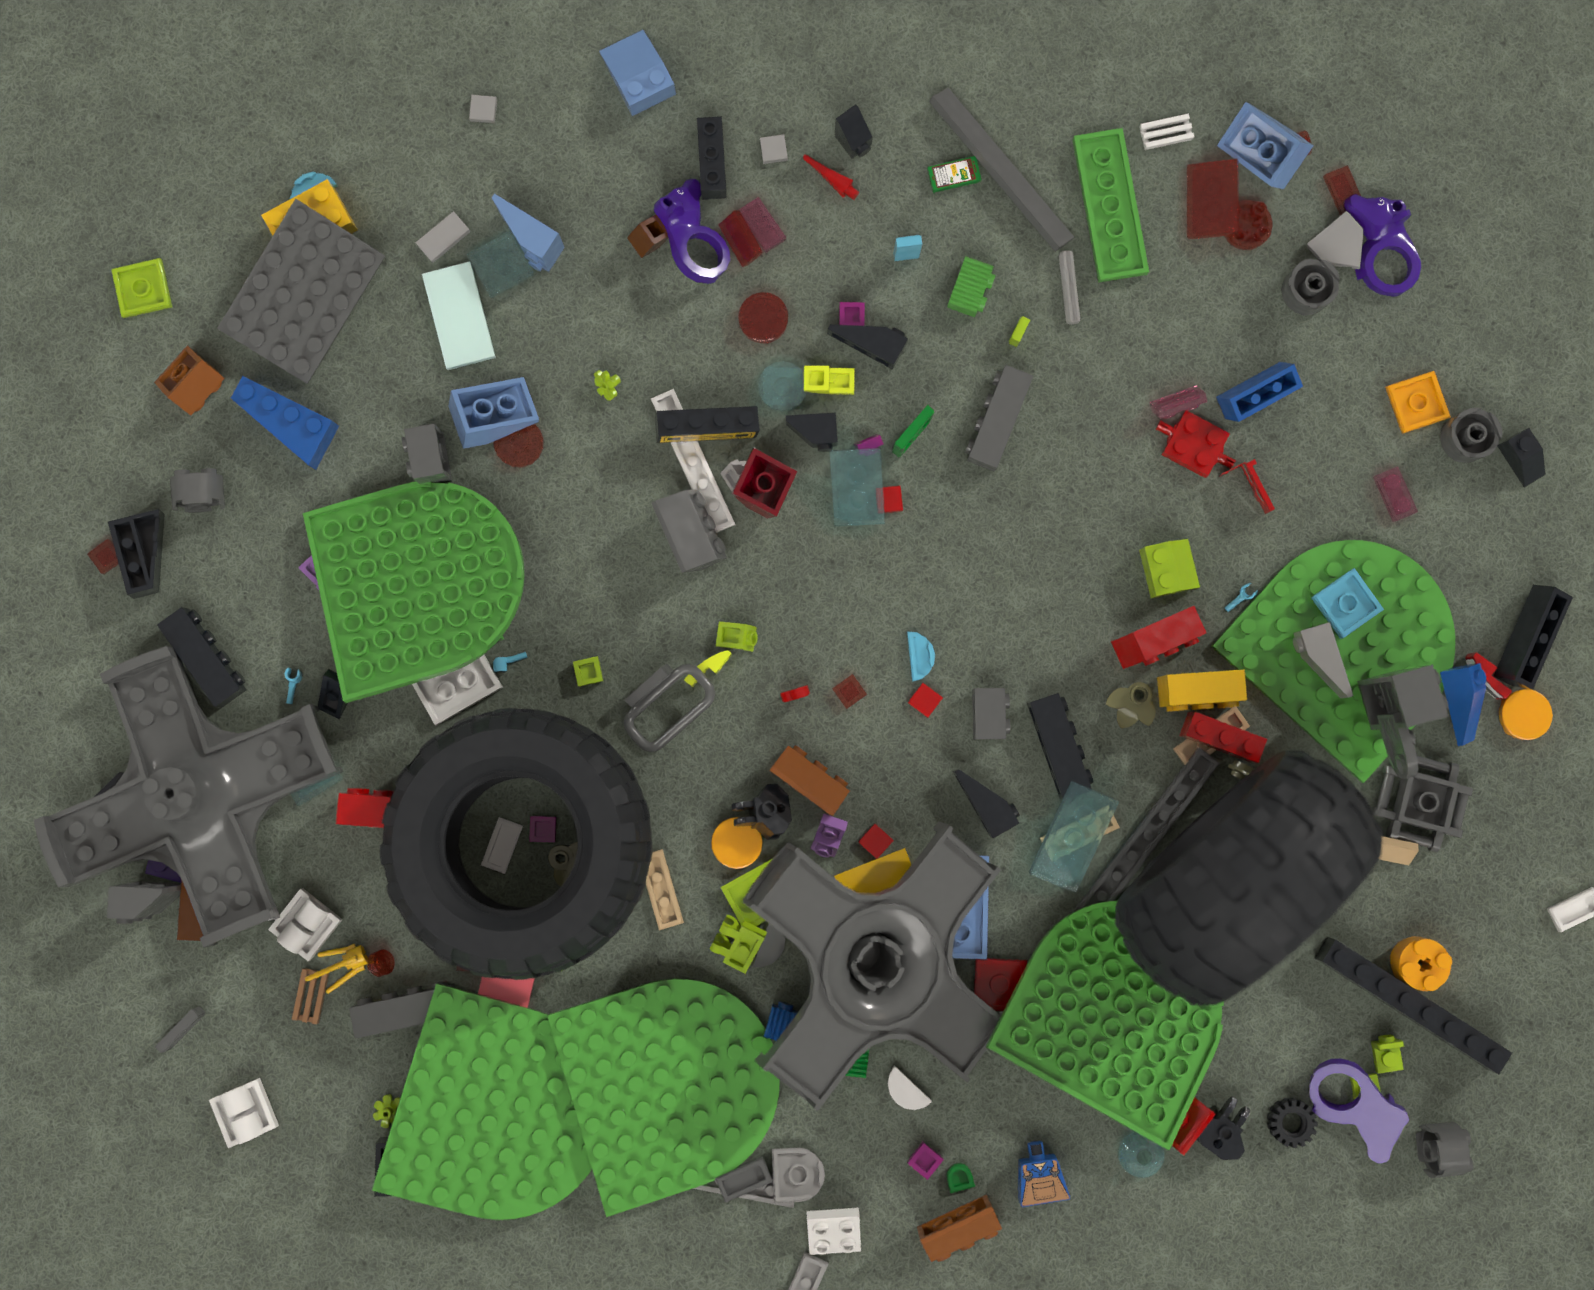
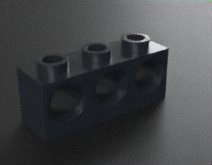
(711, 158)

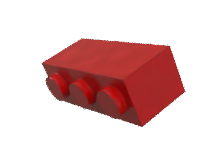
(1223, 737)

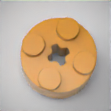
(1435, 962)

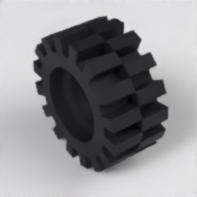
(1306, 1127)

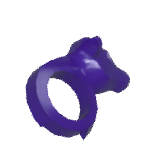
(682, 218)

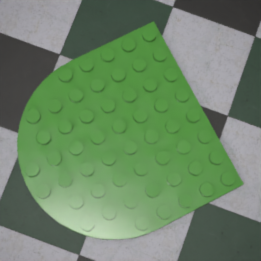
(413, 583)
(1407, 634)
(1106, 1028)
(665, 1087)
(484, 1113)

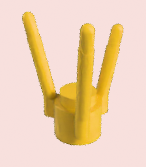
(352, 959)

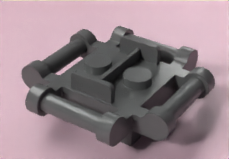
(1425, 804)

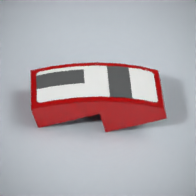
(1493, 686)

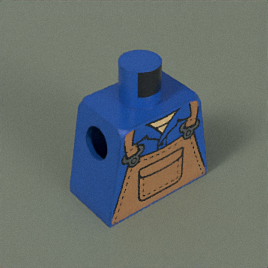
(1040, 1178)

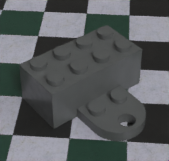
(1402, 701)

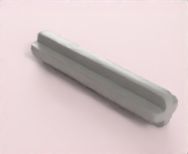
(1069, 287)

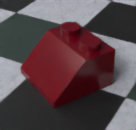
(763, 484)

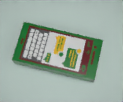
(954, 174)

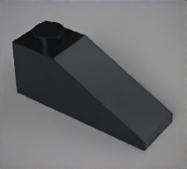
(876, 342)
(991, 809)

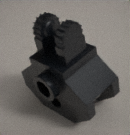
(767, 812)
(1225, 1132)

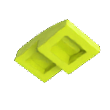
(829, 380)
(714, 663)

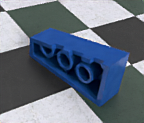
(291, 423)

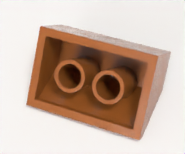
(810, 779)
(959, 1229)

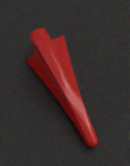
(840, 183)

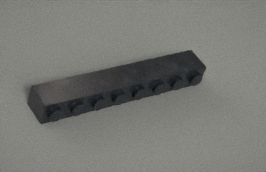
(1413, 1005)

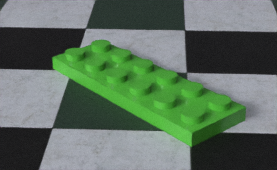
(1110, 205)

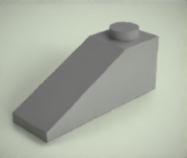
(1321, 653)

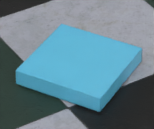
(1347, 603)

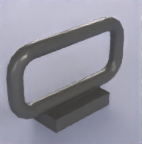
(653, 689)

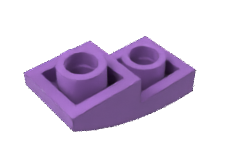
(828, 836)

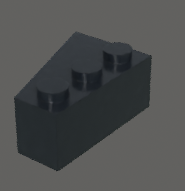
(139, 551)

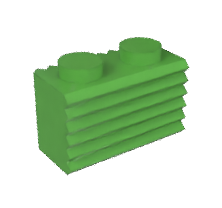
(970, 287)

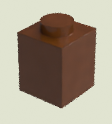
(648, 236)

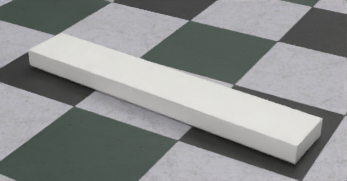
(697, 468)

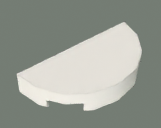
(905, 1091)

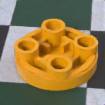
(1525, 714)
(736, 845)

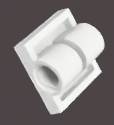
(304, 925)
(244, 1113)
(834, 1231)

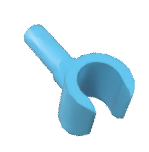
(1241, 597)
(500, 663)
(292, 684)

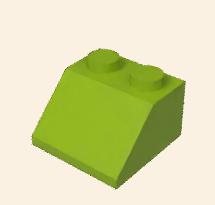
(1169, 568)

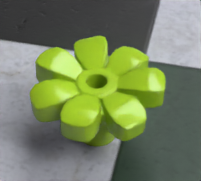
(606, 384)
(386, 1110)

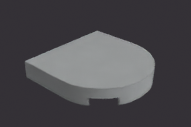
(796, 1174)

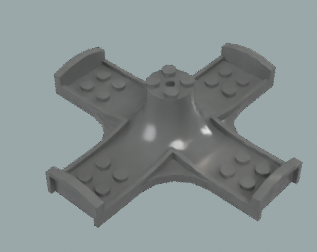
(188, 796)
(876, 963)

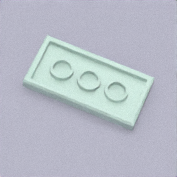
(458, 315)

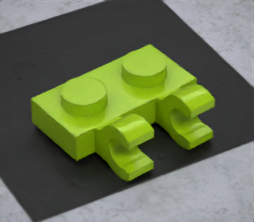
(745, 944)

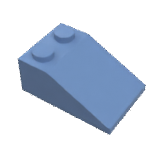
(638, 72)
(1264, 146)
(536, 239)
(491, 411)

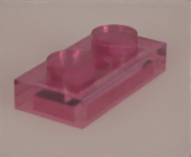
(1183, 400)
(1395, 494)

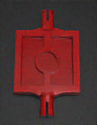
(1195, 444)

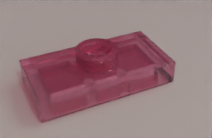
(762, 225)

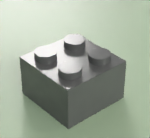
(427, 454)

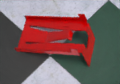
(1268, 506)

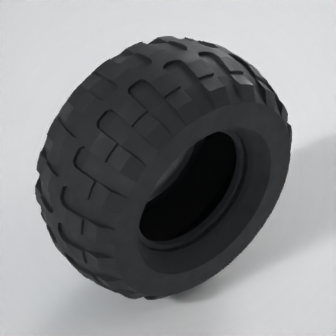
(424, 838)
(1250, 879)

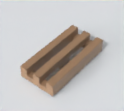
(300, 994)

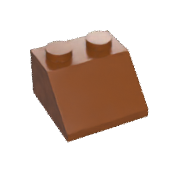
(189, 381)

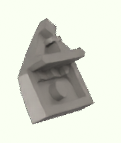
(1339, 243)

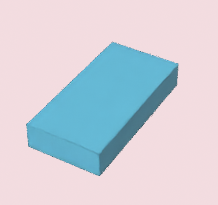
(907, 247)

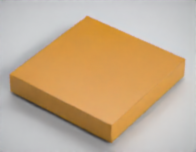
(1418, 402)

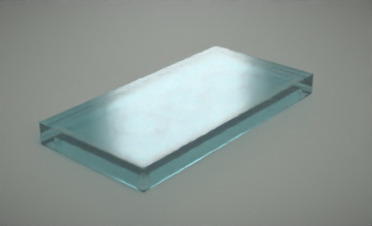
(1073, 837)

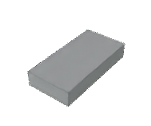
(443, 237)

